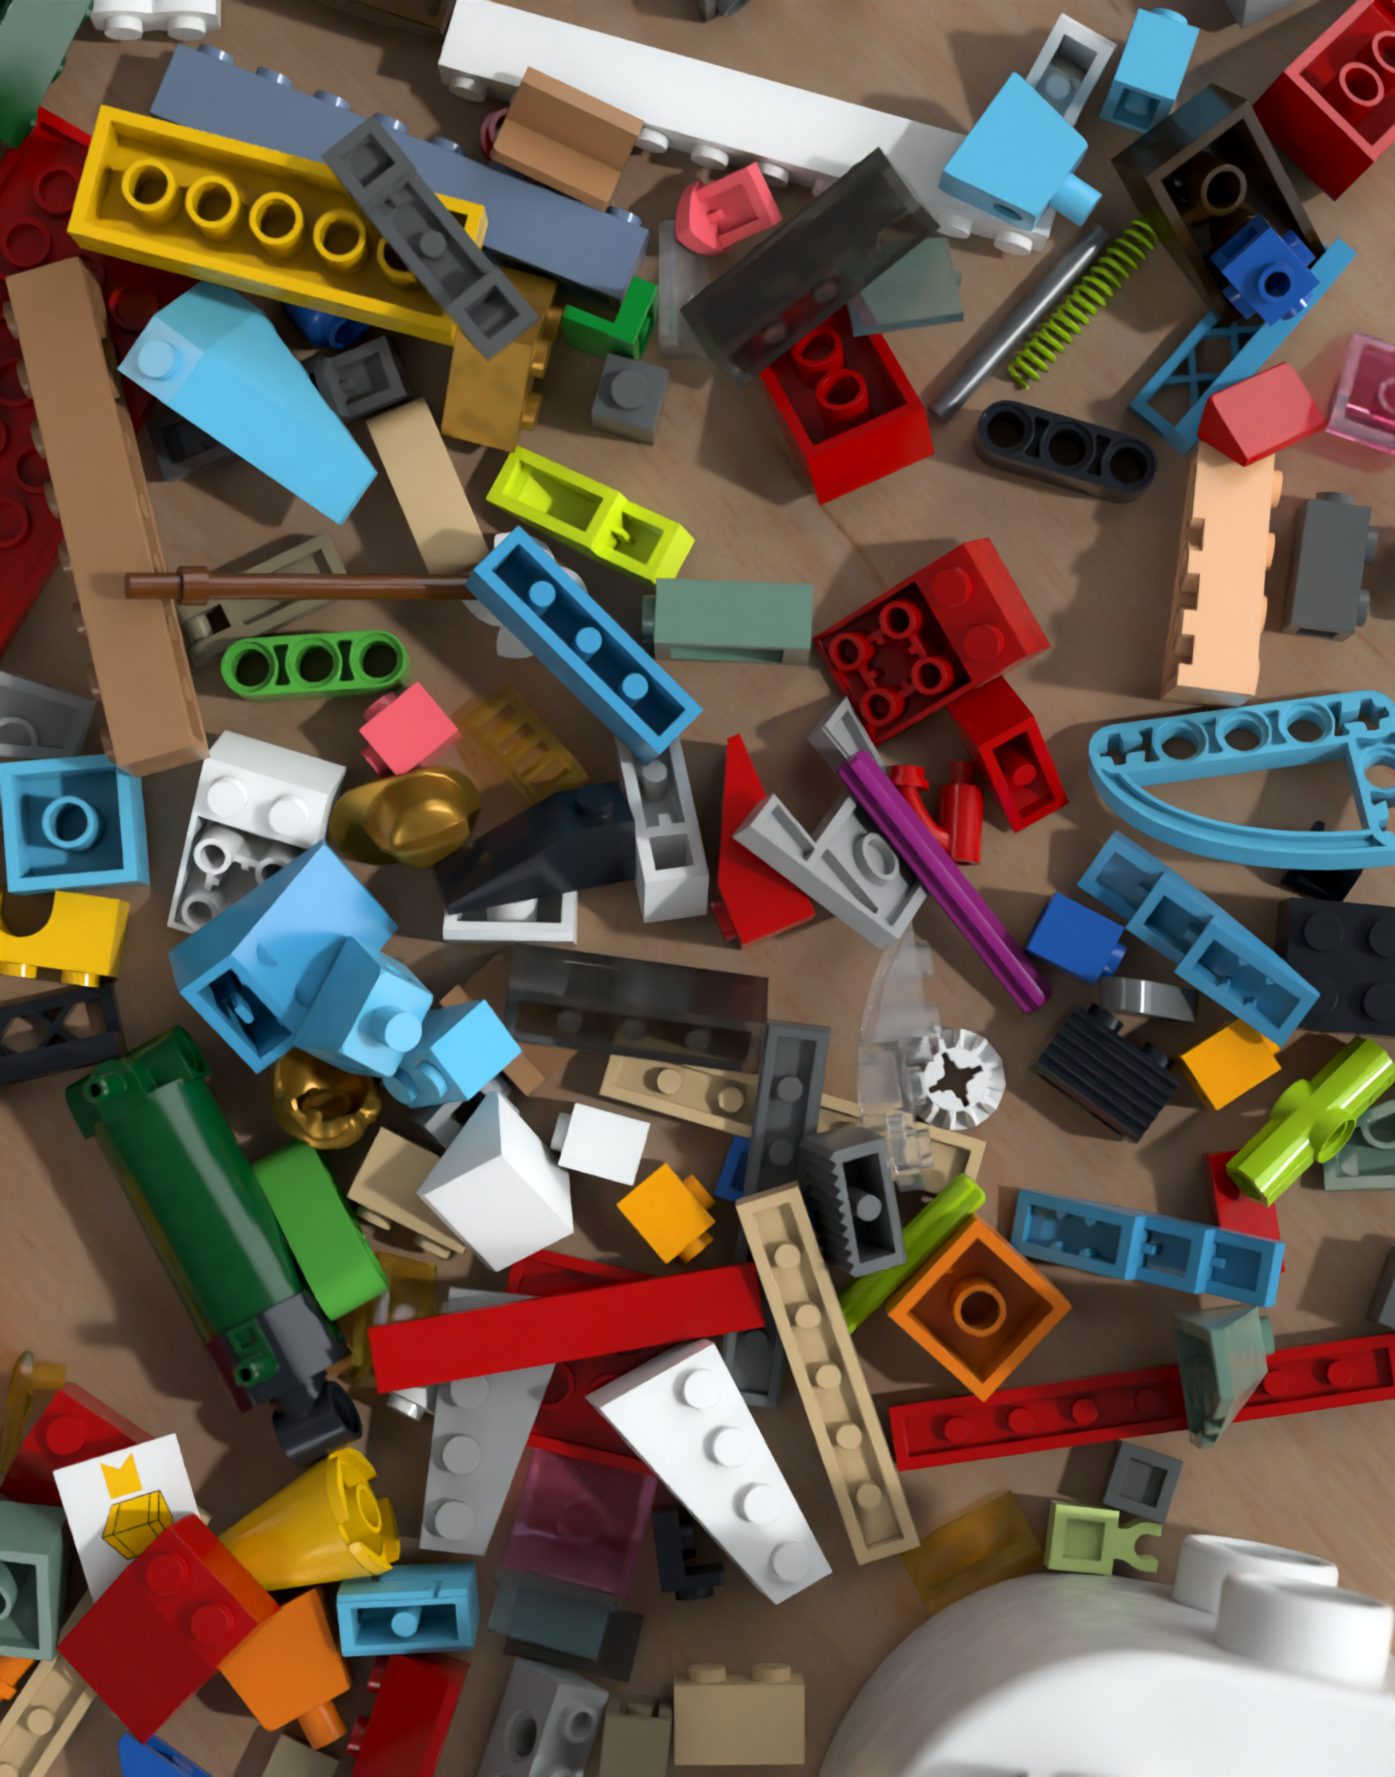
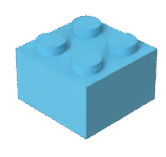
(72, 826)

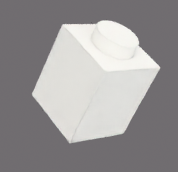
(600, 1143)

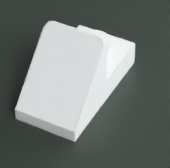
(1070, 67)

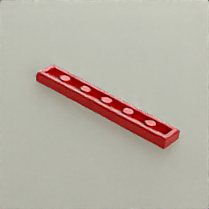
(565, 1326)

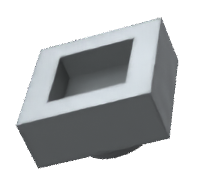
(1141, 1481)

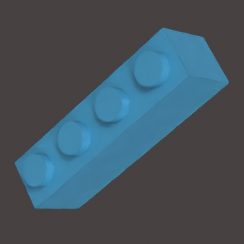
(582, 646)

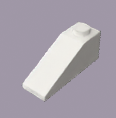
(668, 840)

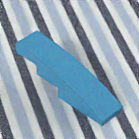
(1200, 938)
(1147, 1247)

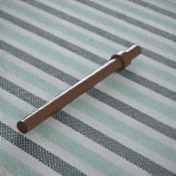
(196, 586)

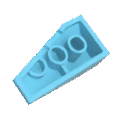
(238, 382)

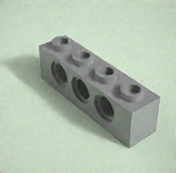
(544, 1723)

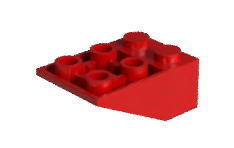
(931, 640)

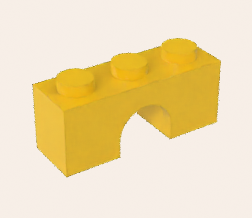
(80, 939)

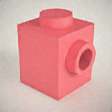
(406, 732)

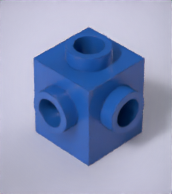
(1266, 272)

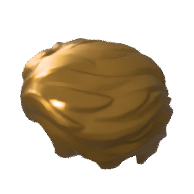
(321, 1101)

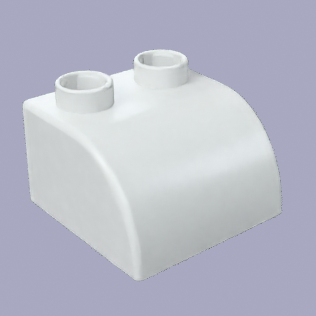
(1099, 1675)

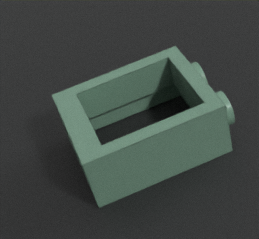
(729, 621)

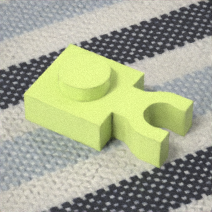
(1089, 1539)

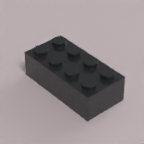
(1347, 958)

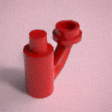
(959, 808)

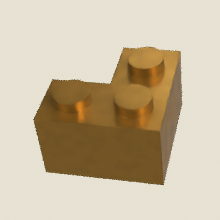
(495, 398)

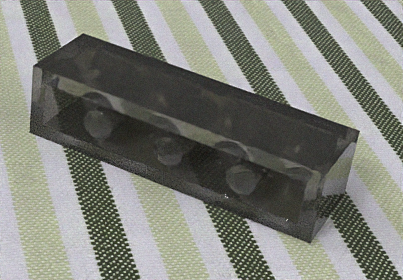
(809, 267)
(636, 1008)

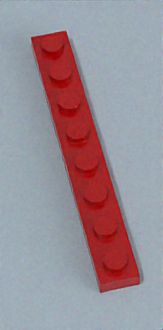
(1131, 1404)

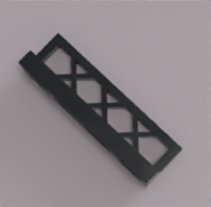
(65, 1056)

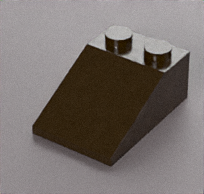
(1204, 180)

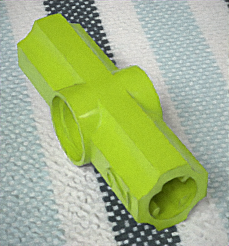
(1312, 1121)

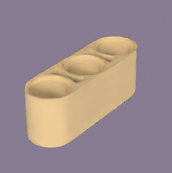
(428, 489)

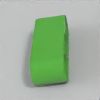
(288, 653)
(320, 1228)

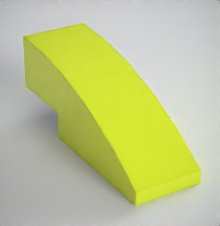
(590, 518)

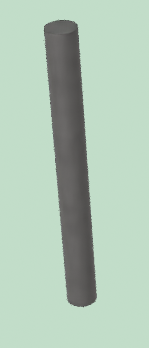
(1019, 323)

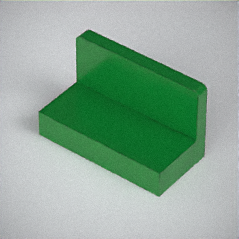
(625, 336)

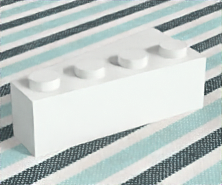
(709, 1454)

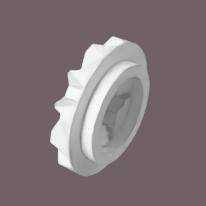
(982, 1091)

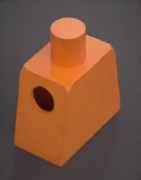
(296, 1668)

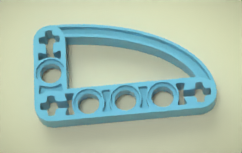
(1304, 850)

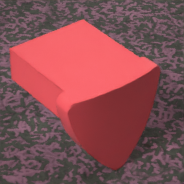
(725, 211)

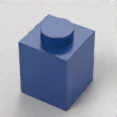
(1075, 940)

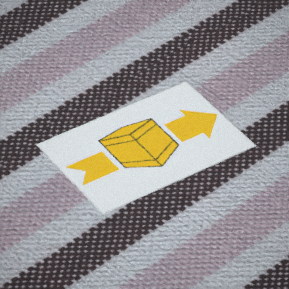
(123, 1505)

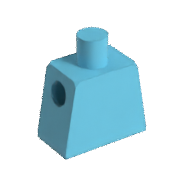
(1021, 161)
(365, 1013)

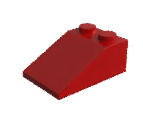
(1337, 98)
(845, 408)
(752, 895)
(167, 1626)

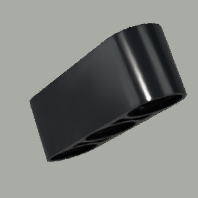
(1095, 444)

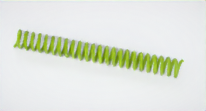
(1089, 308)

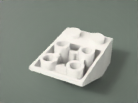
(248, 821)

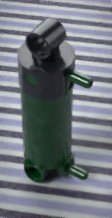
(219, 1240)

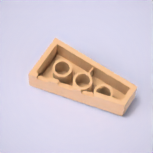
(1220, 580)

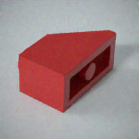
(1008, 753)

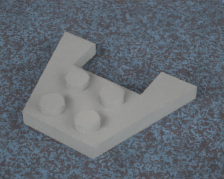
(847, 857)

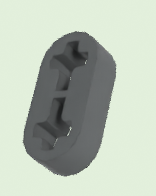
(1148, 999)

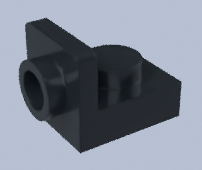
(675, 1543)

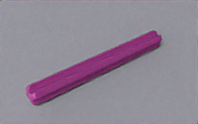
(944, 881)

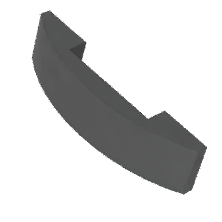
(429, 239)

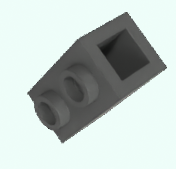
(1327, 568)

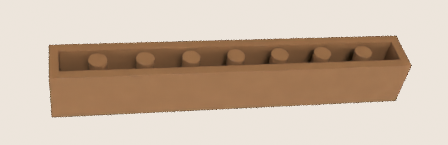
(105, 517)

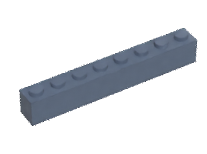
(527, 225)

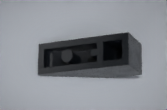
(550, 849)

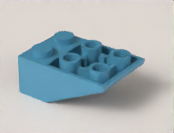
(272, 950)

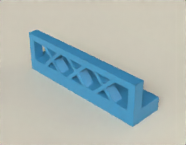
(1242, 364)

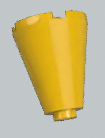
(319, 1528)

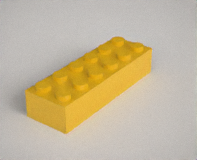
(249, 223)

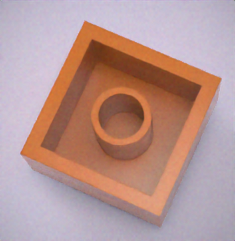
(978, 1306)

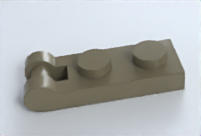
(259, 616)

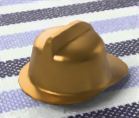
(406, 817)

